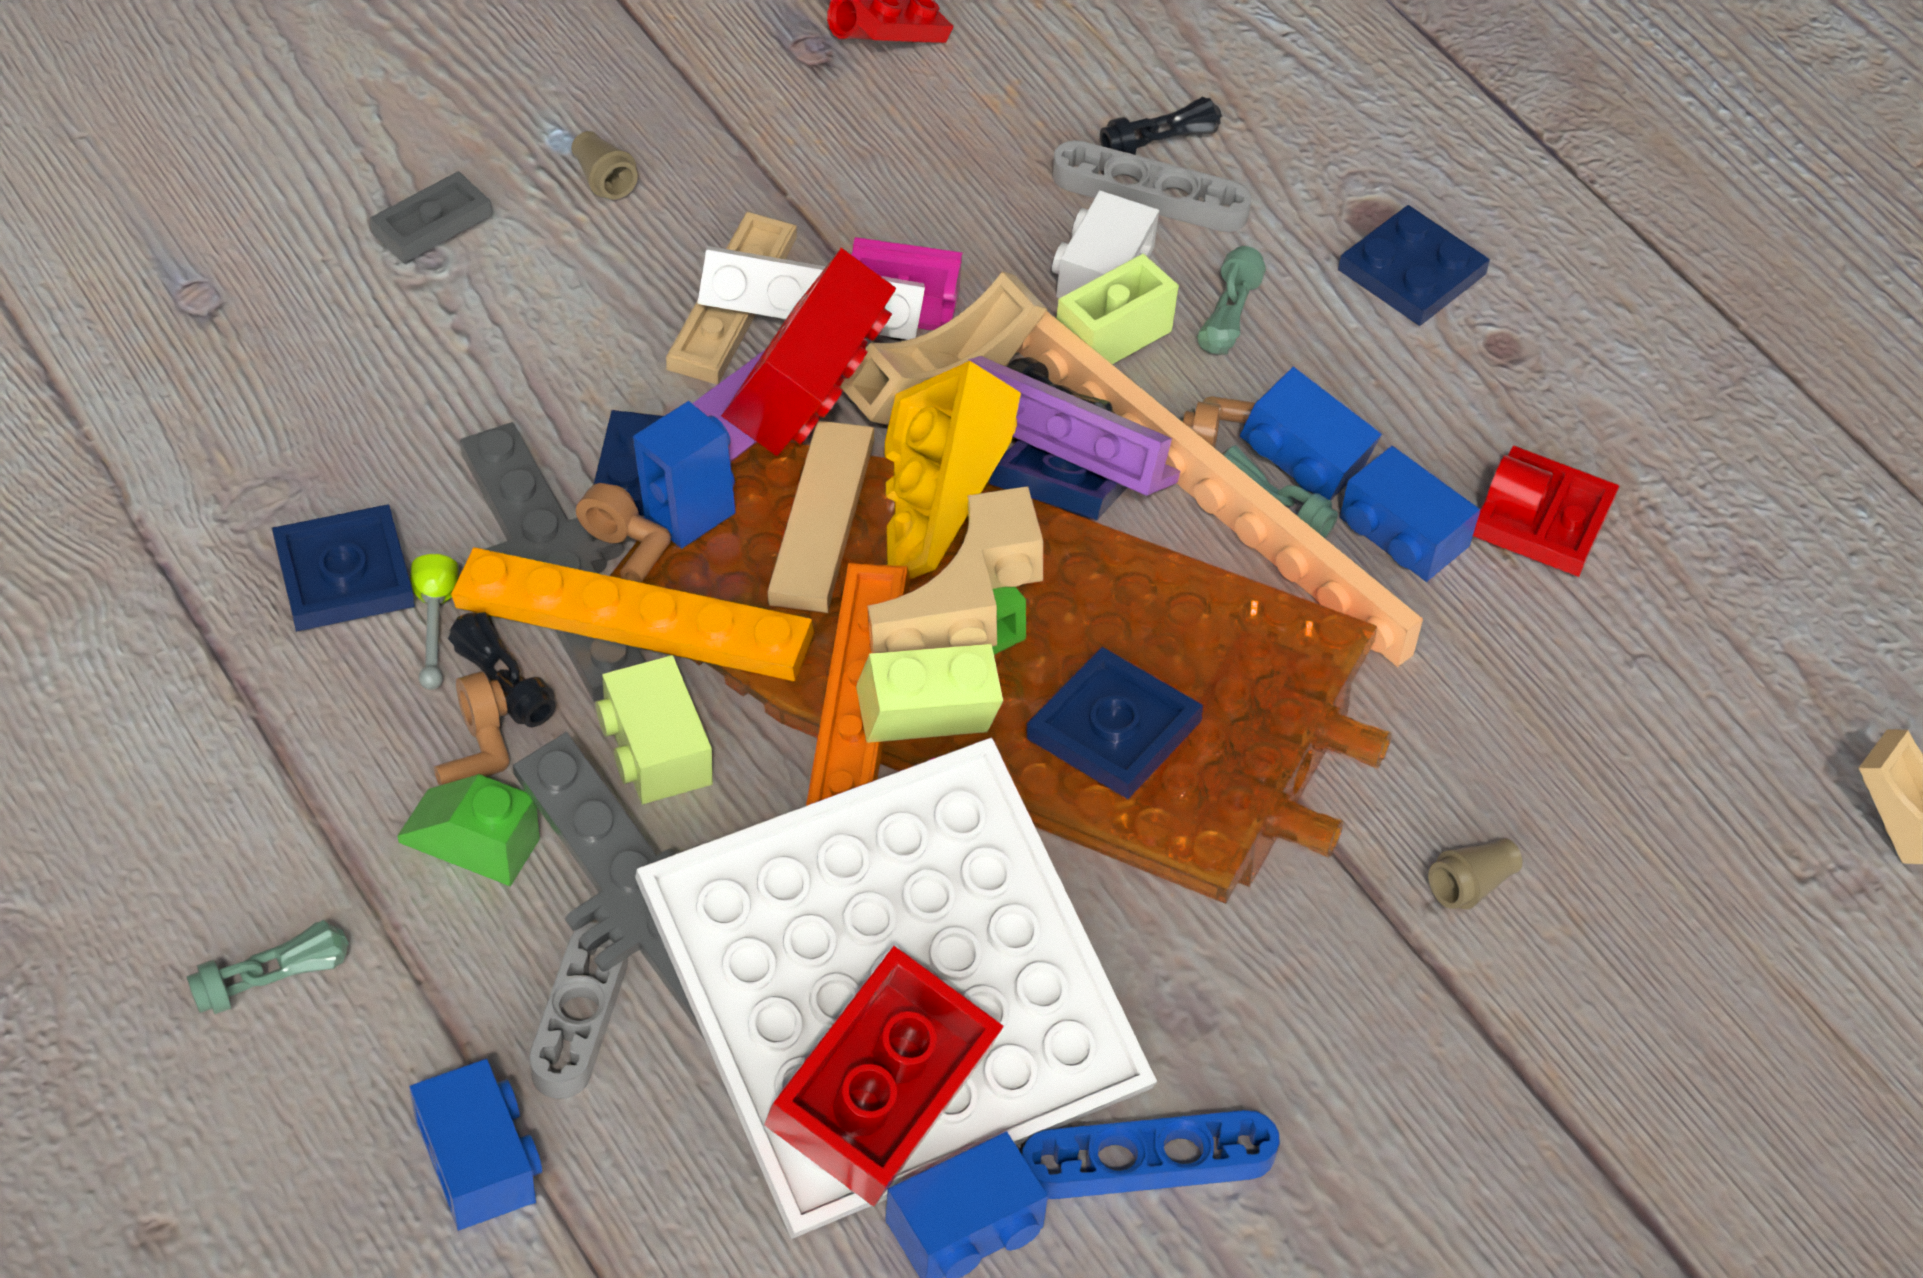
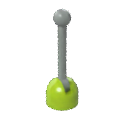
(432, 583)

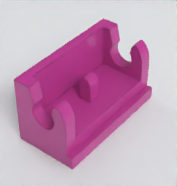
(934, 267)

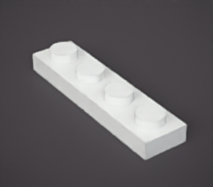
(775, 285)

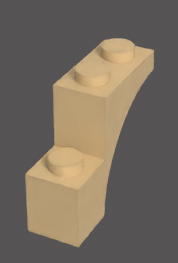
(987, 328)
(959, 603)
(1896, 784)

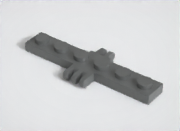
(541, 532)
(608, 853)

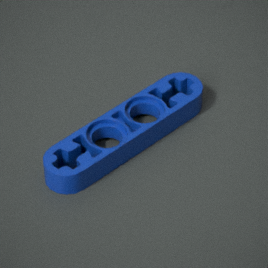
(1152, 1165)

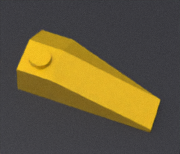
(943, 448)

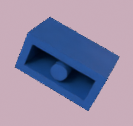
(1309, 434)
(685, 473)
(1409, 513)
(475, 1144)
(967, 1209)

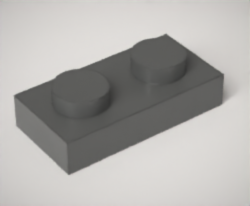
(430, 216)

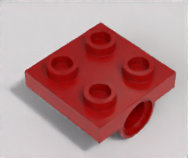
(888, 20)
(1545, 510)

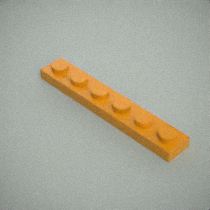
(634, 613)

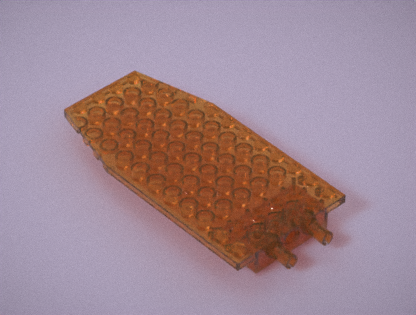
(1254, 656)

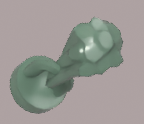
(1242, 271)
(1316, 509)
(313, 950)

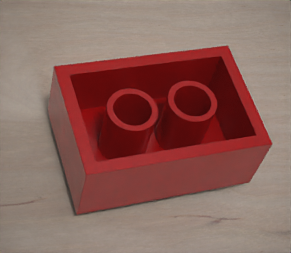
(810, 353)
(883, 1075)

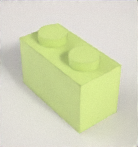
(1121, 309)
(929, 693)
(655, 730)

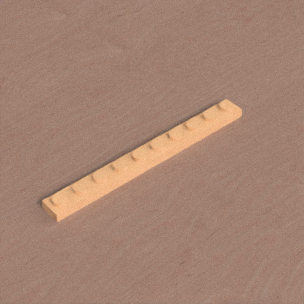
(1232, 495)

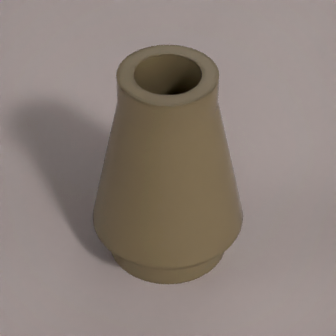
(606, 167)
(1470, 873)

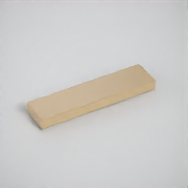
(715, 333)
(821, 517)

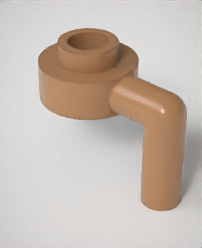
(1212, 410)
(611, 516)
(481, 707)

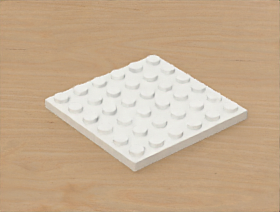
(803, 908)

